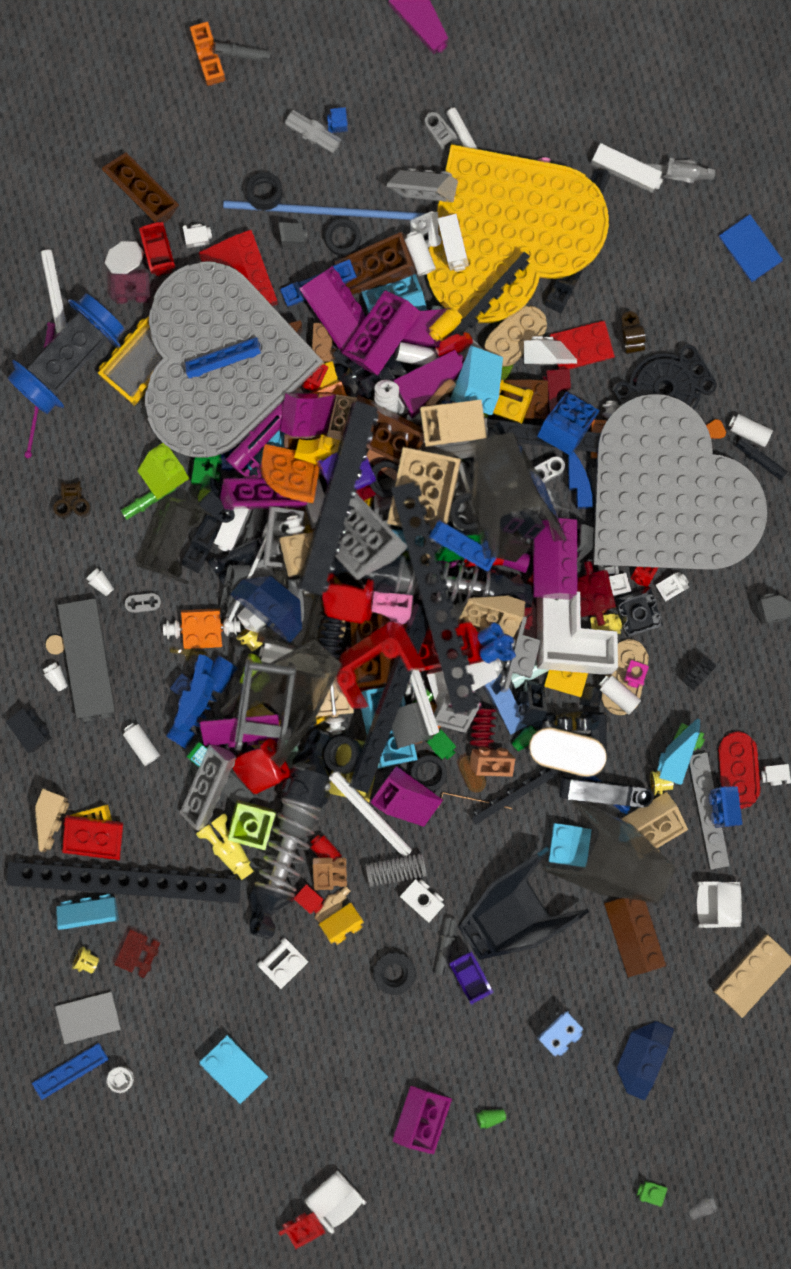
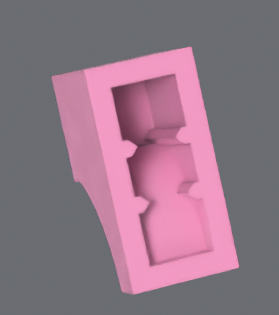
(394, 606)

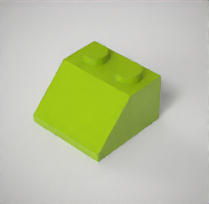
(162, 471)

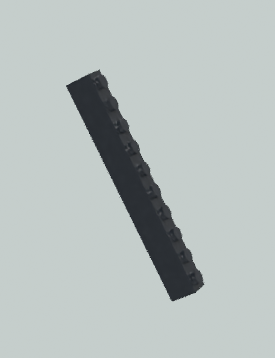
(337, 498)

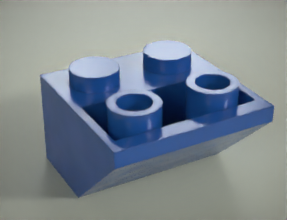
(725, 807)

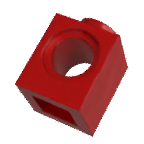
(309, 900)

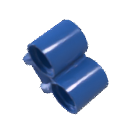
(495, 644)

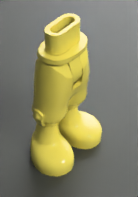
(228, 851)

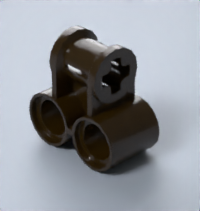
(633, 333)
(71, 497)

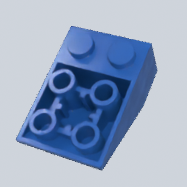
(568, 423)

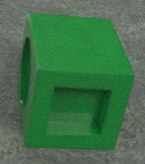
(442, 745)

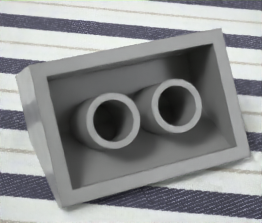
(424, 185)
(277, 529)

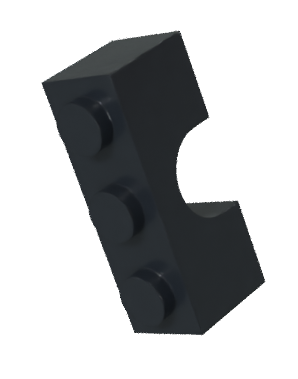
(524, 521)

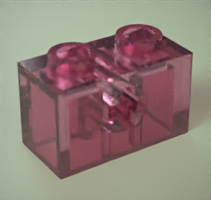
(121, 283)

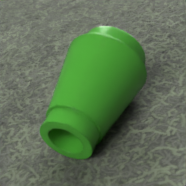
(489, 1118)

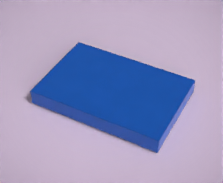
(750, 248)

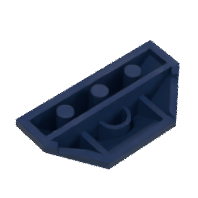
(271, 604)
(643, 1058)

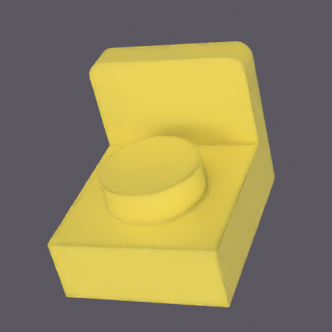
(612, 622)

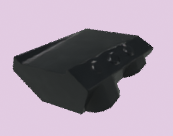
(638, 611)

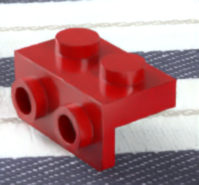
(304, 1230)

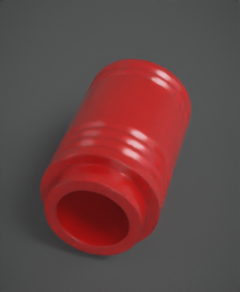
(324, 848)

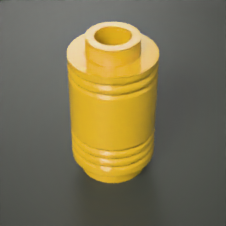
(445, 324)

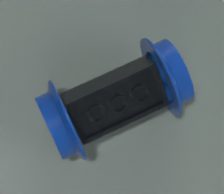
(66, 353)

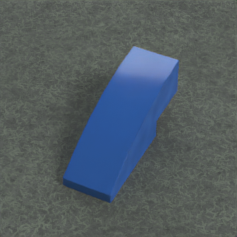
(579, 481)

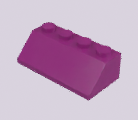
(334, 306)
(381, 332)
(253, 494)
(555, 562)
(224, 731)

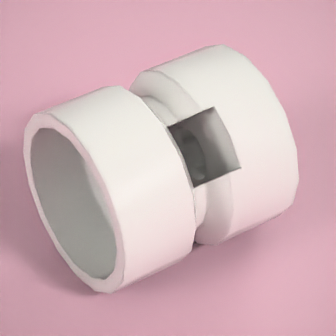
(120, 1079)

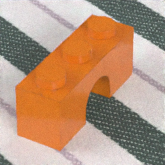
(209, 62)

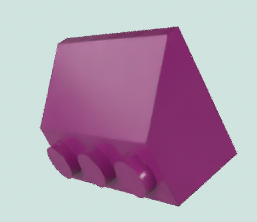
(422, 1120)

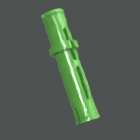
(140, 504)

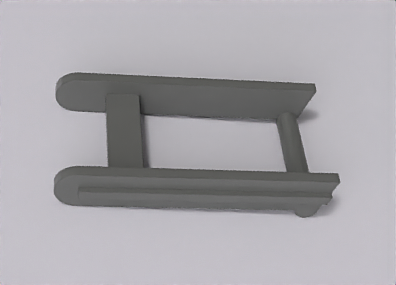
(264, 729)

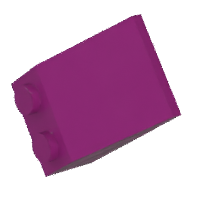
(307, 414)

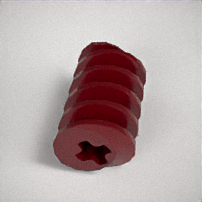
(483, 728)

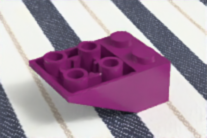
(406, 798)

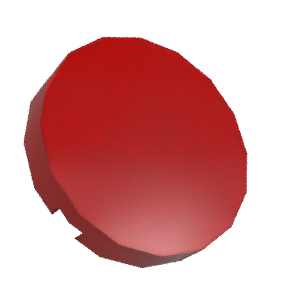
(453, 343)

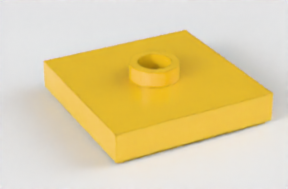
(566, 682)

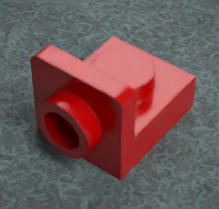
(316, 378)
(644, 575)

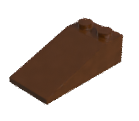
(380, 264)

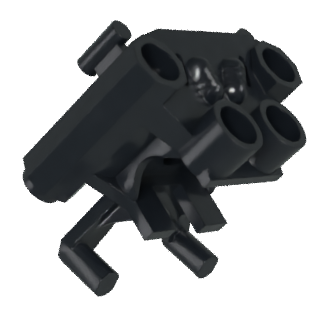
(357, 383)
(583, 723)

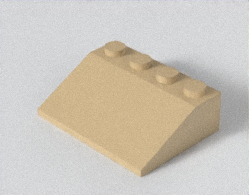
(437, 481)

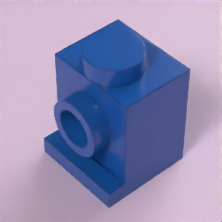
(337, 120)

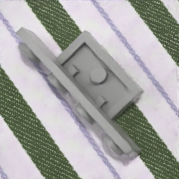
(526, 653)

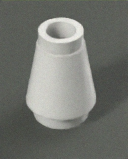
(100, 582)
(55, 676)

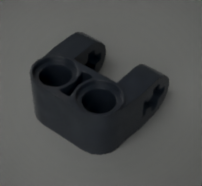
(211, 502)

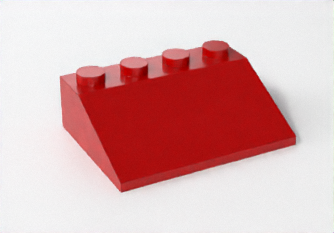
(244, 256)

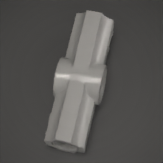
(313, 131)

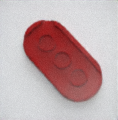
(740, 766)

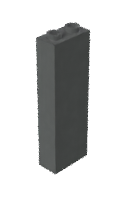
(87, 659)

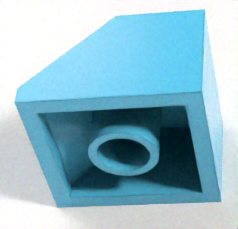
(569, 845)

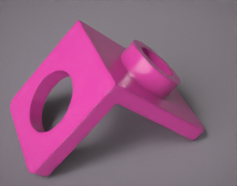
(632, 681)

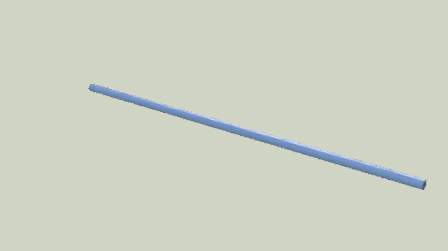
(328, 210)

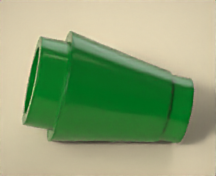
(524, 738)

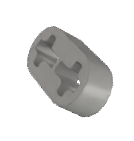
(142, 598)

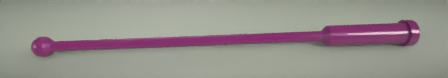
(49, 336)

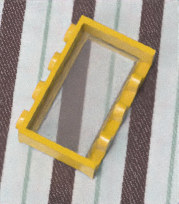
(132, 364)

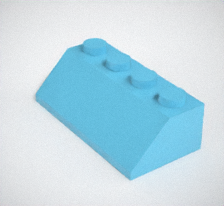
(391, 755)

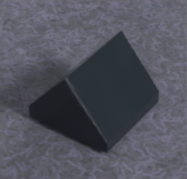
(600, 178)
(591, 697)

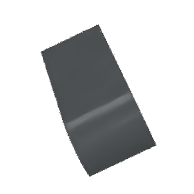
(234, 576)

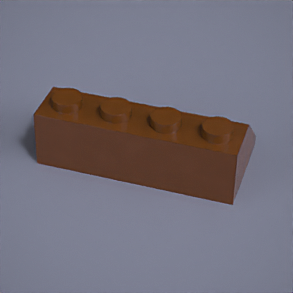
(141, 188)
(392, 433)
(377, 670)
(635, 936)

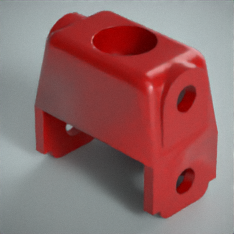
(157, 248)
(348, 602)
(257, 768)

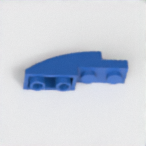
(194, 701)

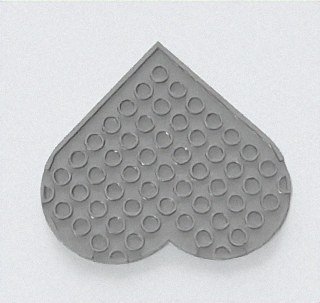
(198, 314)
(666, 493)

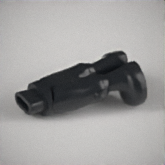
(243, 555)

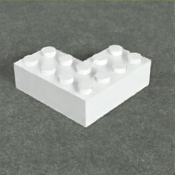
(567, 645)

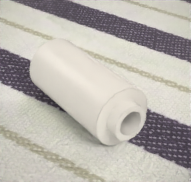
(419, 253)
(415, 354)
(750, 430)
(619, 694)
(141, 744)

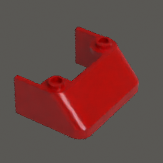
(390, 640)

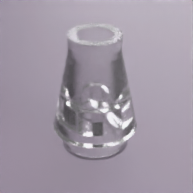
(703, 1208)

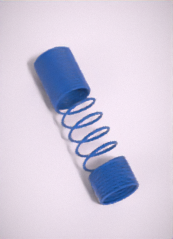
(222, 672)

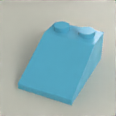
(479, 379)
(677, 756)
(233, 1069)

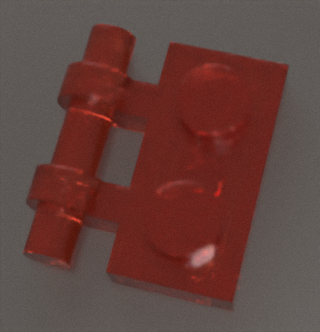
(131, 951)

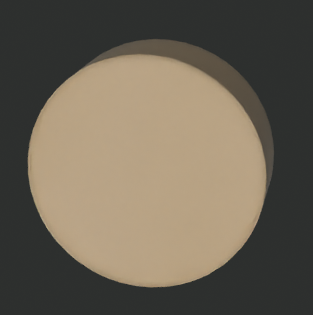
(55, 645)

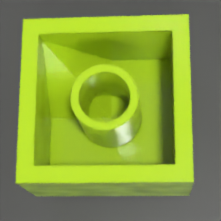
(251, 824)

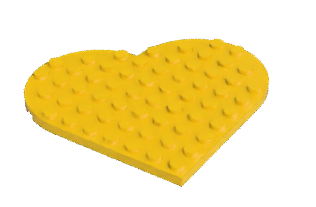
(511, 209)

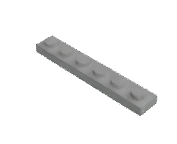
(712, 836)

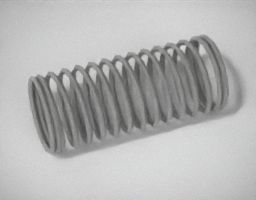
(420, 861)

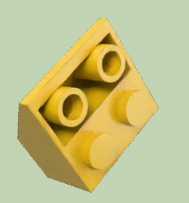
(341, 923)

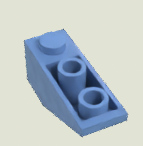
(505, 705)

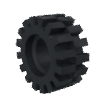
(699, 673)

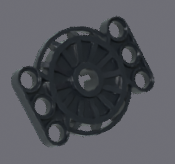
(671, 373)

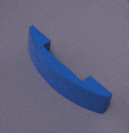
(293, 294)

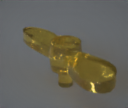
(188, 652)

